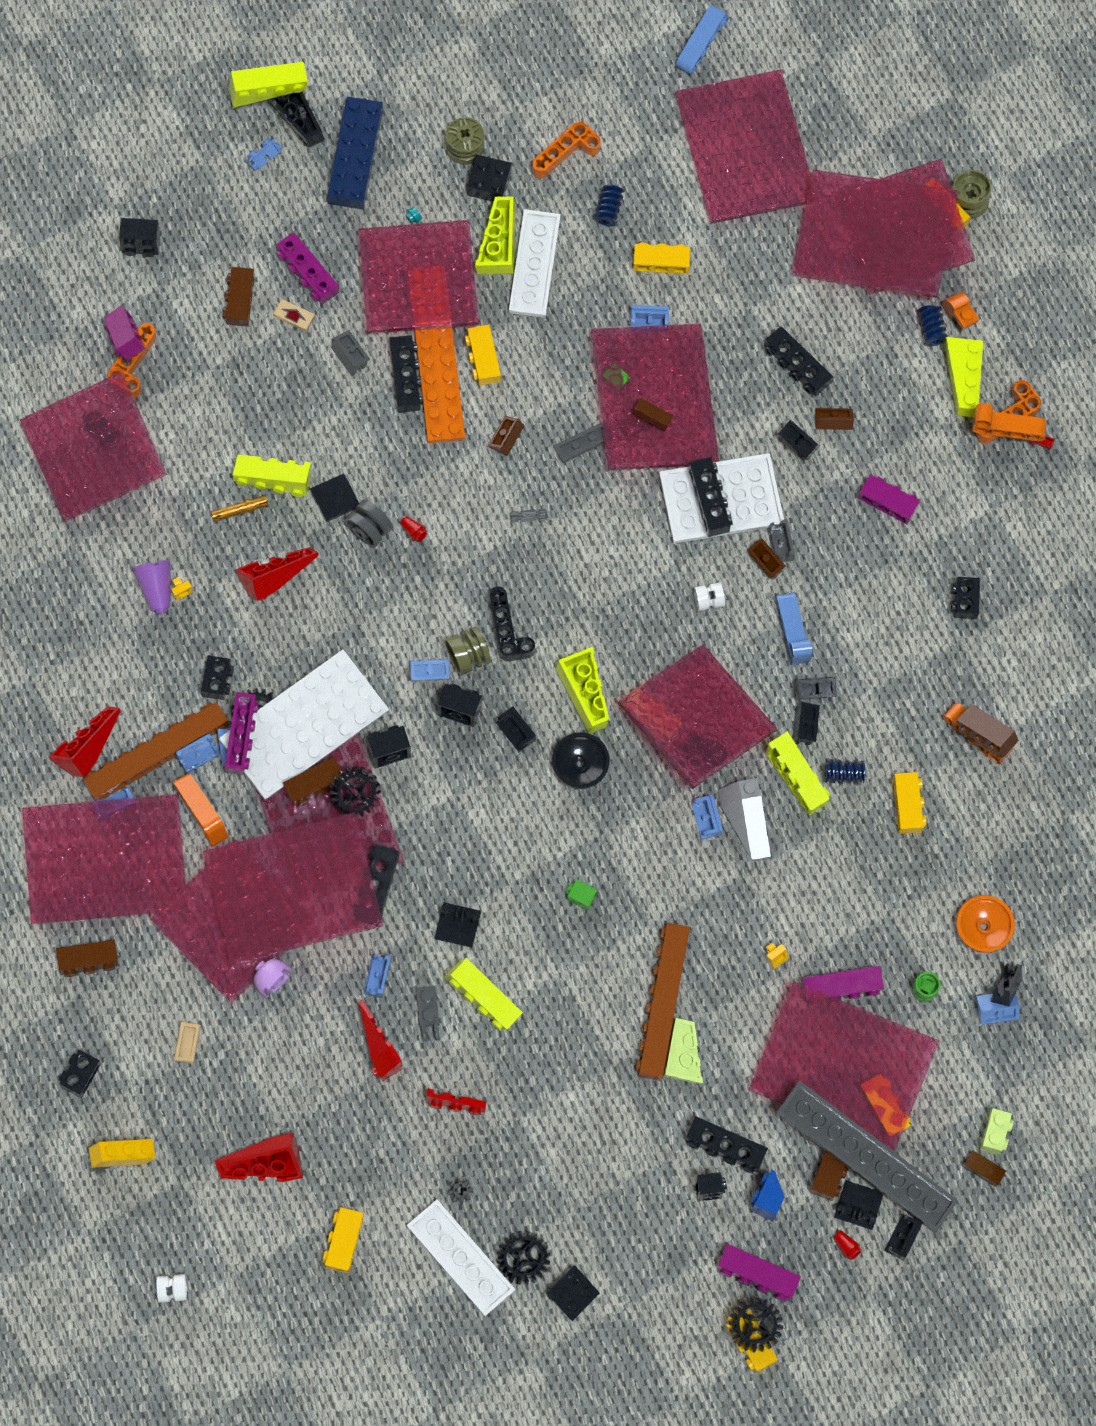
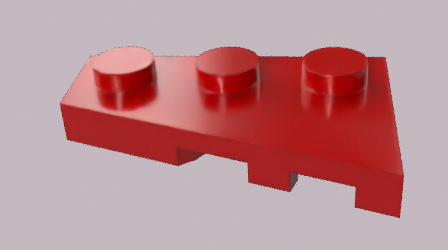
(446, 1099)

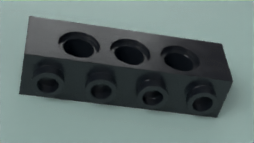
(782, 339)
(405, 346)
(713, 524)
(390, 857)
(701, 1127)

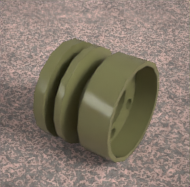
(464, 140)
(975, 185)
(468, 650)

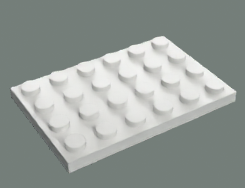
(746, 484)

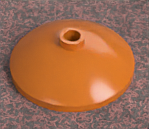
(994, 915)

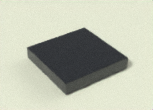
(334, 497)

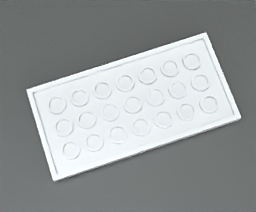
(309, 723)

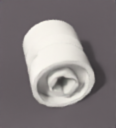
(702, 596)
(179, 1288)

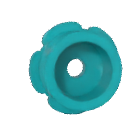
(413, 215)

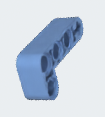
(701, 39)
(797, 645)

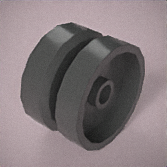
(368, 523)

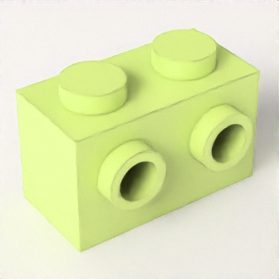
(995, 1132)

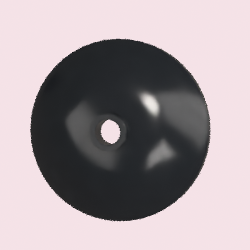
(585, 749)

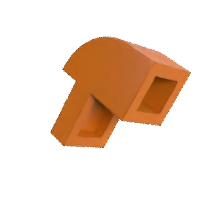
(959, 308)

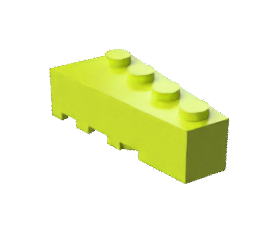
(266, 83)
(498, 245)
(964, 366)
(273, 474)
(583, 686)
(797, 773)
(483, 994)

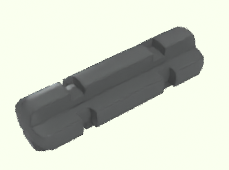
(528, 515)

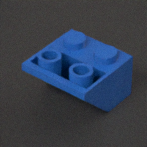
(770, 1198)

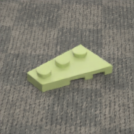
(682, 1054)

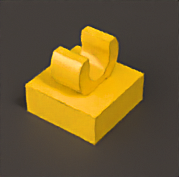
(181, 589)
(777, 955)

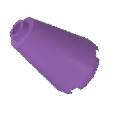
(155, 584)

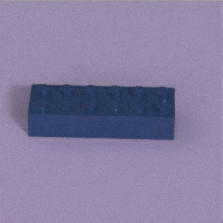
(355, 153)

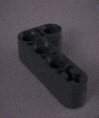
(506, 624)

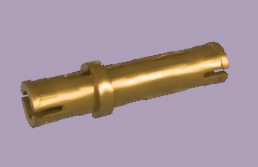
(240, 508)

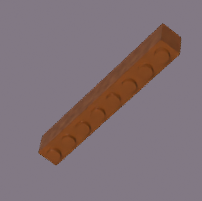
(154, 752)
(664, 1001)

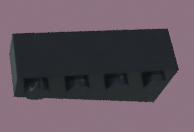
(299, 117)

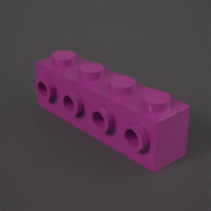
(307, 268)
(240, 733)
(848, 983)
(759, 1273)

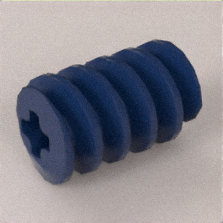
(608, 205)
(931, 325)
(845, 771)

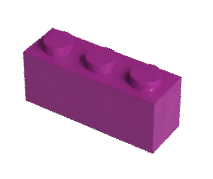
(123, 333)
(889, 499)

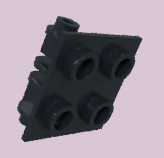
(457, 924)
(859, 1205)
(573, 1293)

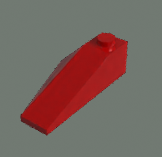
(269, 577)
(84, 750)
(382, 1053)
(269, 1158)

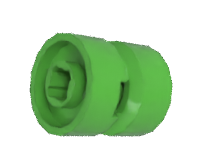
(926, 987)

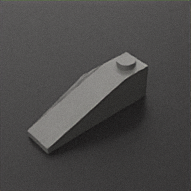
(745, 812)

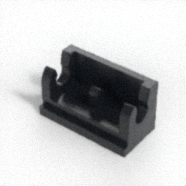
(806, 723)
(516, 729)
(1007, 986)
(903, 1237)

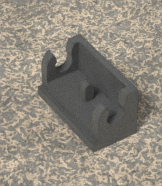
(349, 352)
(781, 541)

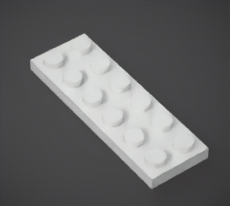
(534, 263)
(461, 1258)

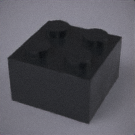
(489, 178)
(139, 237)
(459, 704)
(388, 746)

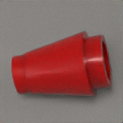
(414, 529)
(847, 1245)

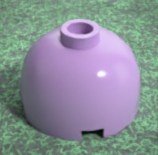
(271, 976)

